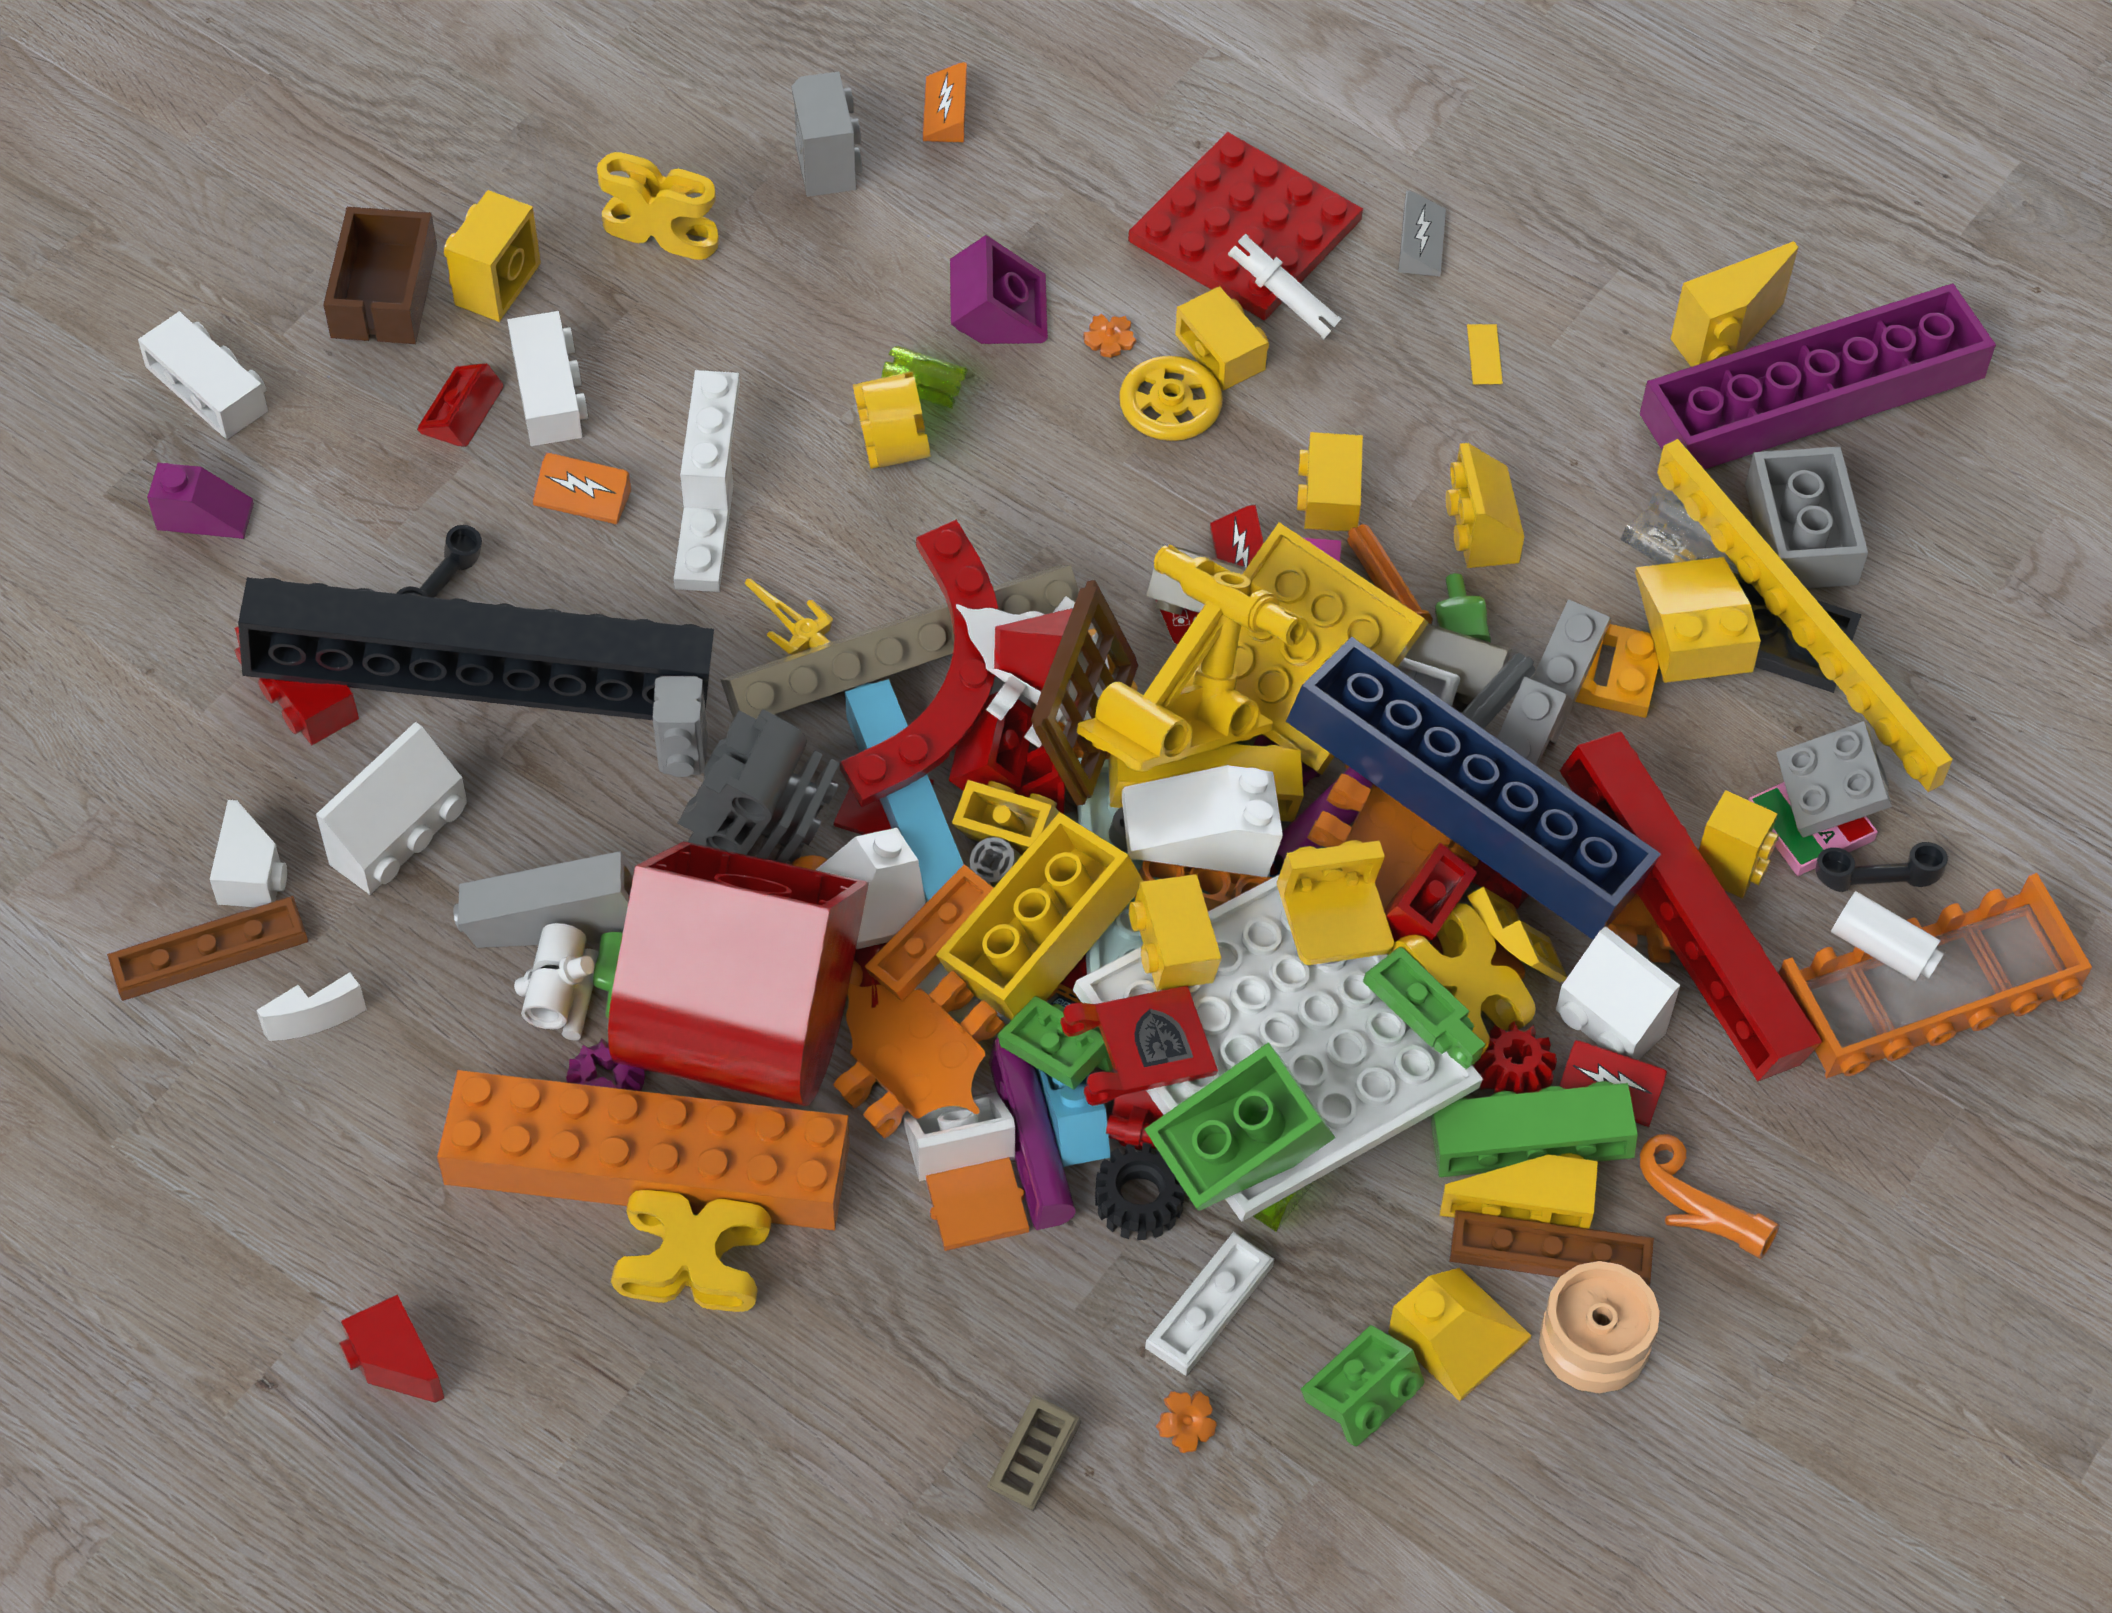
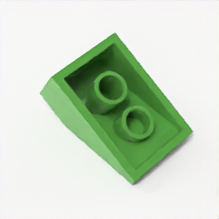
(1239, 1130)

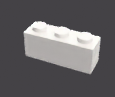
(204, 374)
(547, 378)

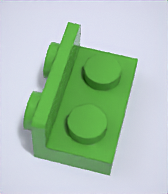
(1040, 1041)
(1365, 1383)

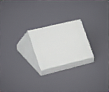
(959, 1138)

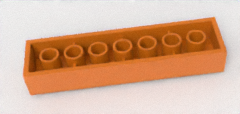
(620, 1141)

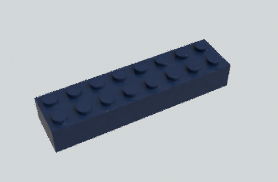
(1472, 787)

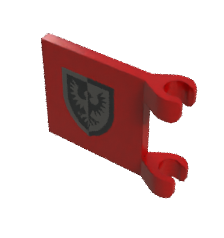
(1149, 1040)

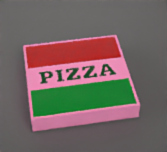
(1803, 852)

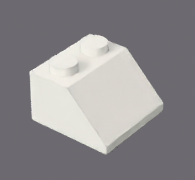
(1618, 997)

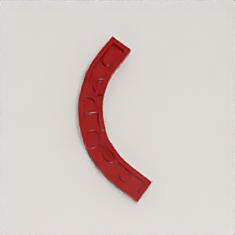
(964, 691)

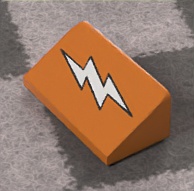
(945, 104)
(582, 488)

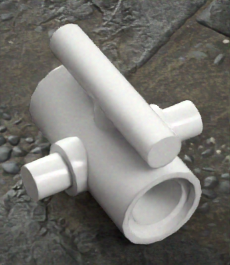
(559, 982)

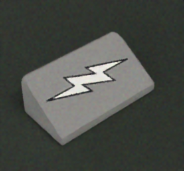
(1421, 236)

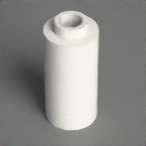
(1888, 937)

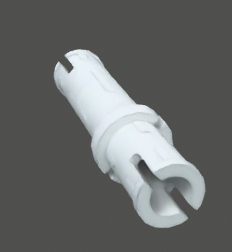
(1284, 286)

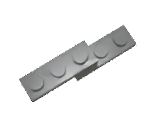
(1548, 698)

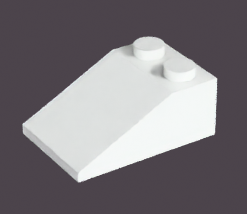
(1206, 820)

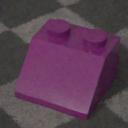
(997, 295)

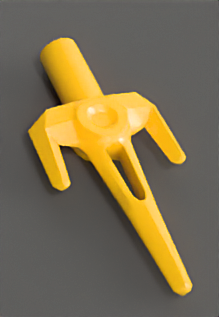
(805, 632)

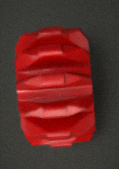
(1530, 1054)

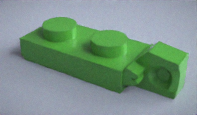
(1425, 1006)

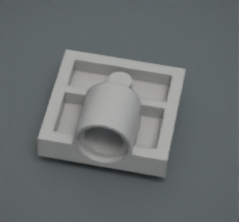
(1834, 779)

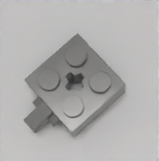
(826, 134)

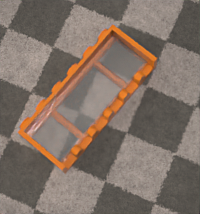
(1993, 964)

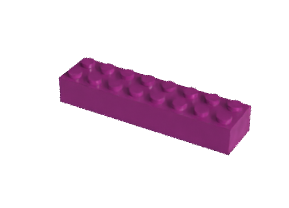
(1819, 377)

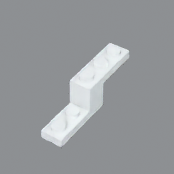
(706, 481)

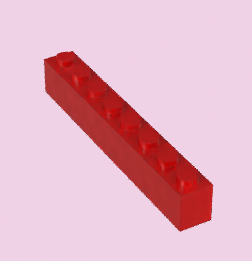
(1696, 912)

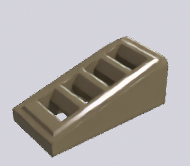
(1053, 1415)

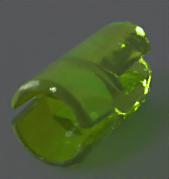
(935, 378)

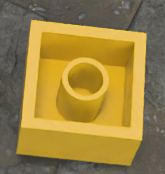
(492, 255)

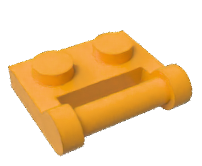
(1630, 675)

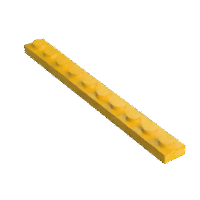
(1804, 616)

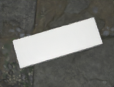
(1209, 1303)

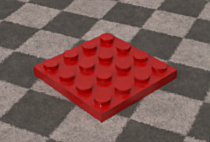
(1242, 193)

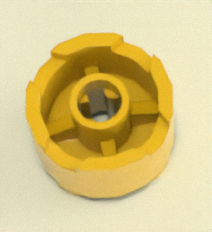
(891, 420)

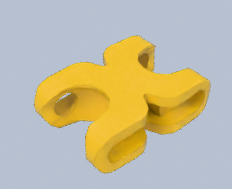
(658, 205)
(1468, 971)
(691, 1250)

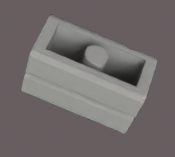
(680, 725)

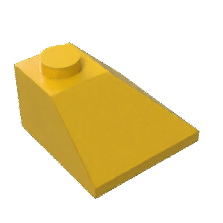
(1456, 1330)

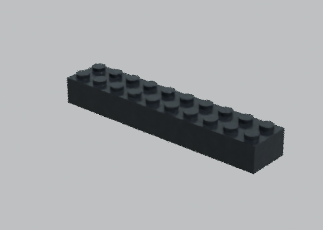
(464, 648)

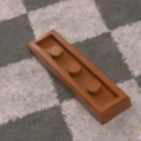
(207, 948)
(1543, 1246)

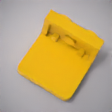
(1335, 902)

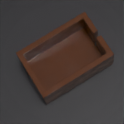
(380, 275)

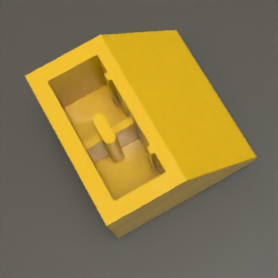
(1484, 509)

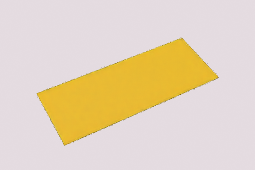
(1484, 354)

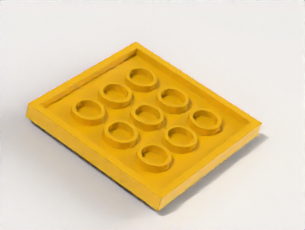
(1336, 608)

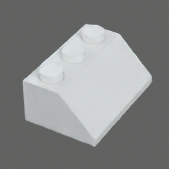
(391, 810)

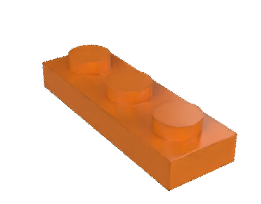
(913, 950)

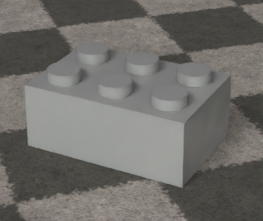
(1808, 514)

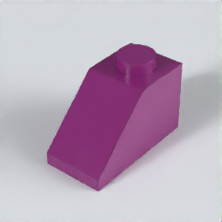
(197, 502)

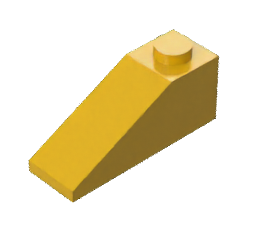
(1537, 1189)

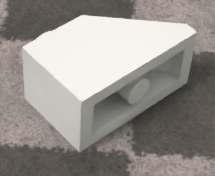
(245, 862)

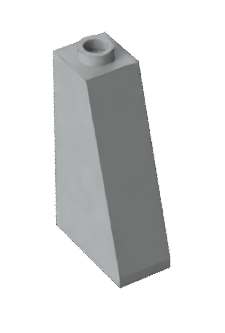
(516, 906)

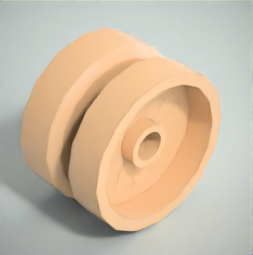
(1599, 1327)

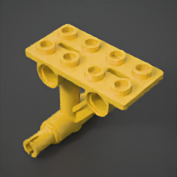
(1194, 695)

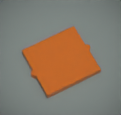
(977, 1204)

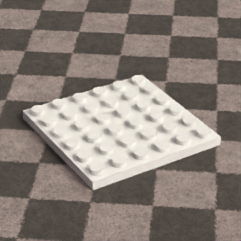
(1330, 1029)

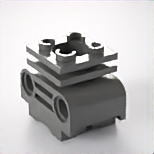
(755, 792)

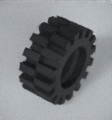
(1135, 1216)

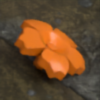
(1109, 336)
(1187, 1420)

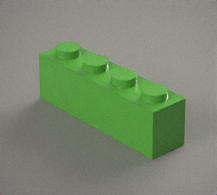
(1514, 1128)

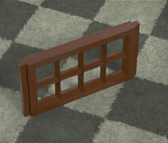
(1089, 607)

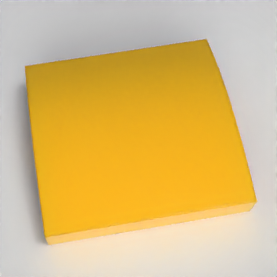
(1515, 935)

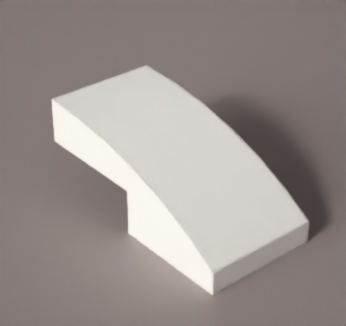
(298, 1016)

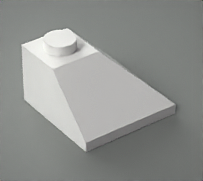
(894, 882)

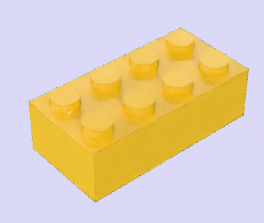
(1041, 917)

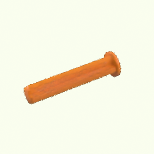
(1382, 569)

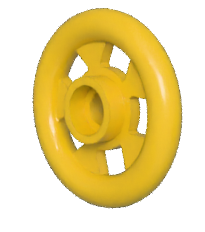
(1167, 426)

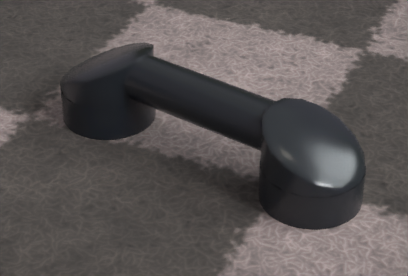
(460, 553)
(1924, 867)

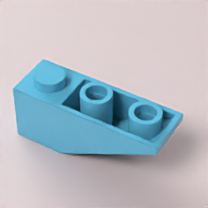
(1075, 1123)

